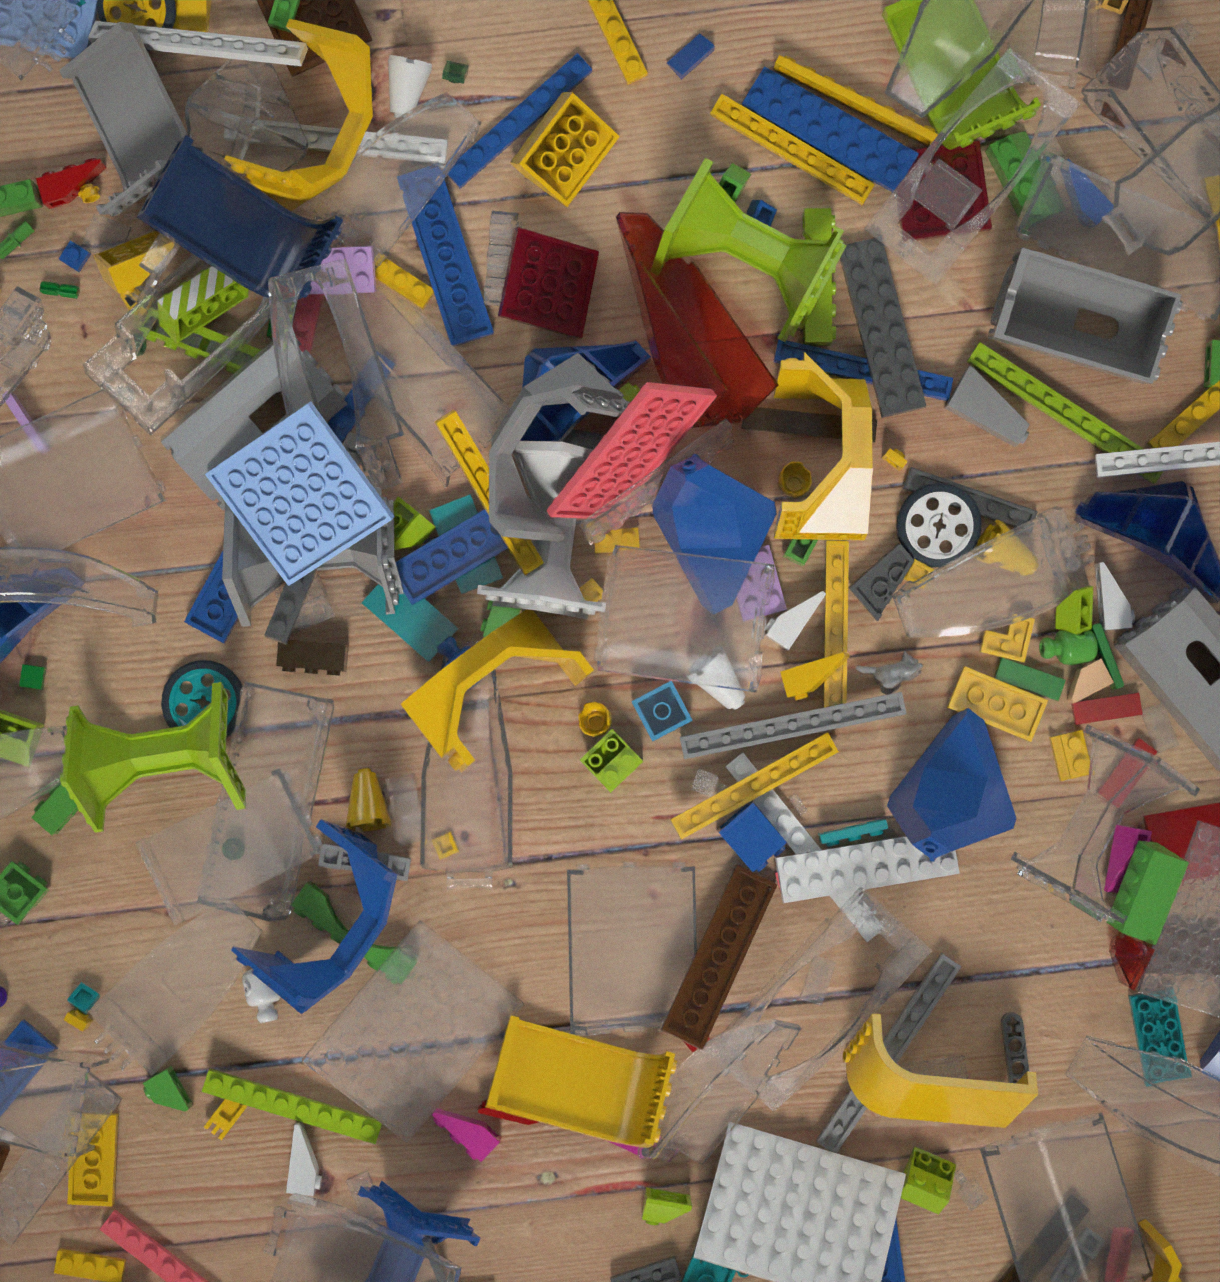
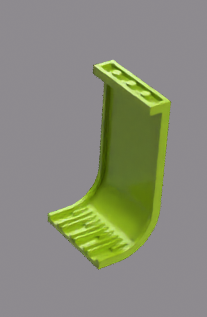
(995, 113)

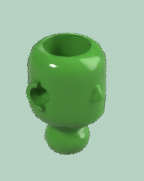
(1070, 647)

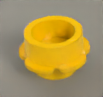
(89, 193)

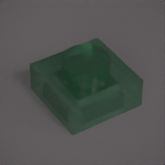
(455, 72)

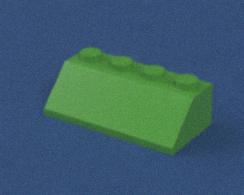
(1005, 159)
(1148, 891)

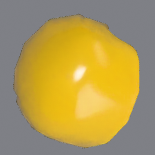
(795, 479)
(595, 719)

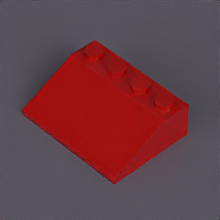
(1176, 827)

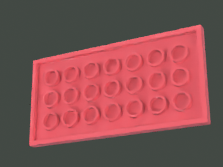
(632, 447)

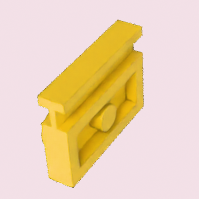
(1070, 755)

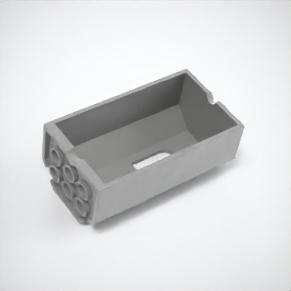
(1042, 302)
(221, 421)
(1159, 658)

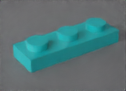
(853, 832)

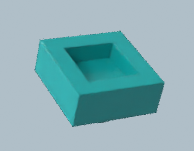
(83, 998)

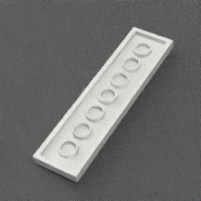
(858, 865)

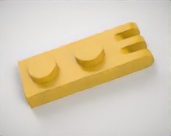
(225, 1117)

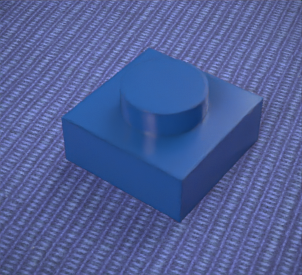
(74, 256)

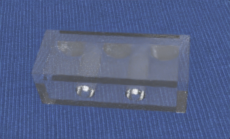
(404, 807)

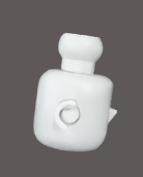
(260, 995)

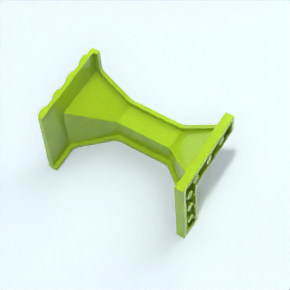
(713, 223)
(105, 761)

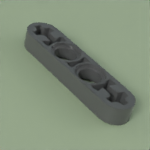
(1014, 1056)

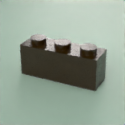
(312, 657)

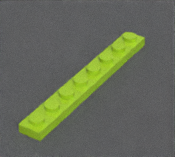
(291, 1106)

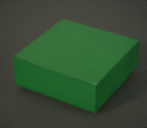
(32, 676)

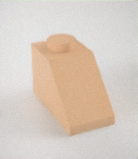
(1088, 680)

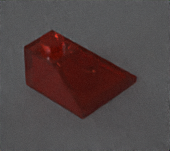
(1129, 959)

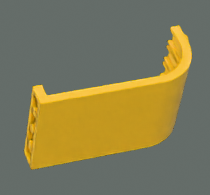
(581, 1084)
(905, 1095)

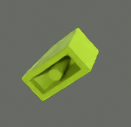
(1075, 611)

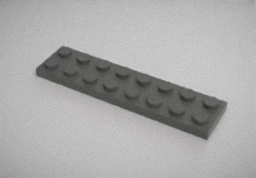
(882, 328)

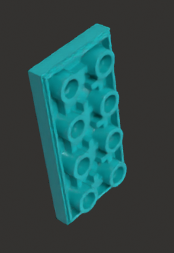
(448, 517)
(417, 625)
(1157, 1026)

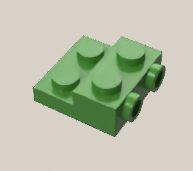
(20, 891)

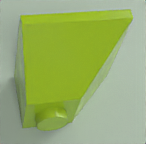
(409, 525)
(664, 1206)

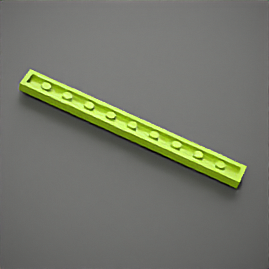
(1053, 404)

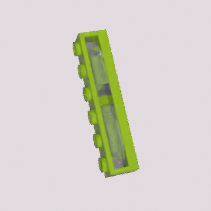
(202, 344)

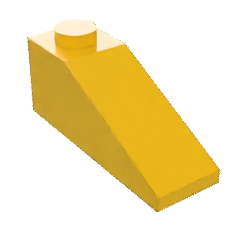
(809, 676)

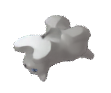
(891, 676)

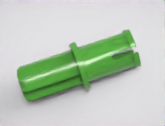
(15, 239)

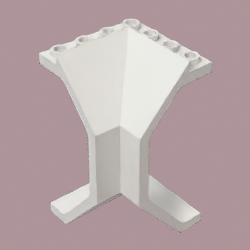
(551, 586)

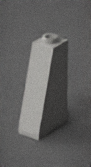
(985, 408)

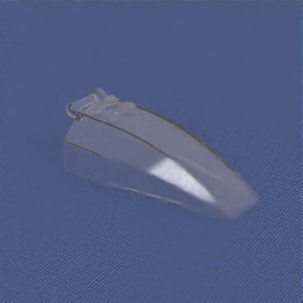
(342, 1246)

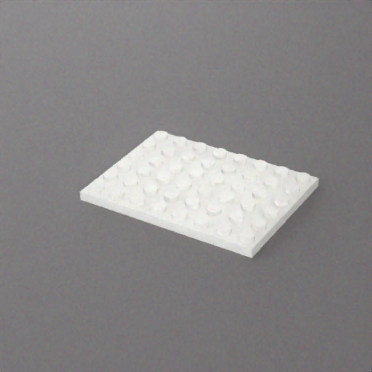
(798, 1211)

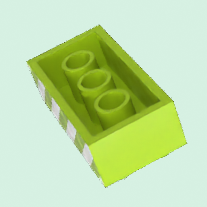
(198, 302)

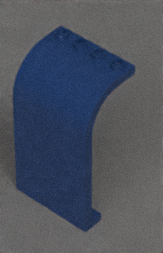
(233, 222)

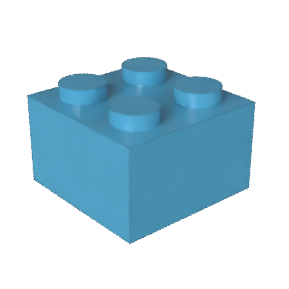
(661, 711)

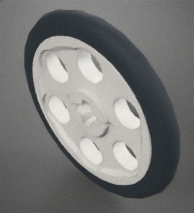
(916, 504)

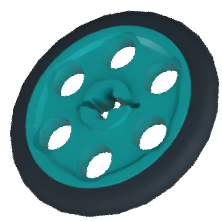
(194, 672)

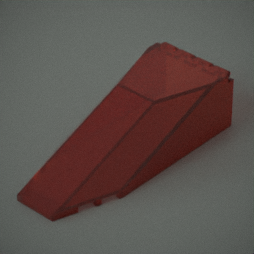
(691, 329)

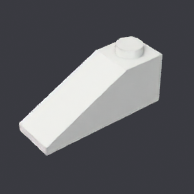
(1112, 604)
(789, 624)
(303, 1167)

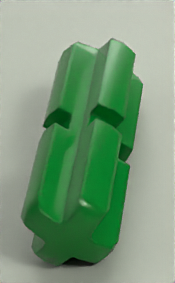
(56, 289)

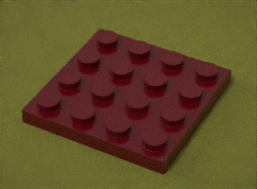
(967, 161)
(548, 283)

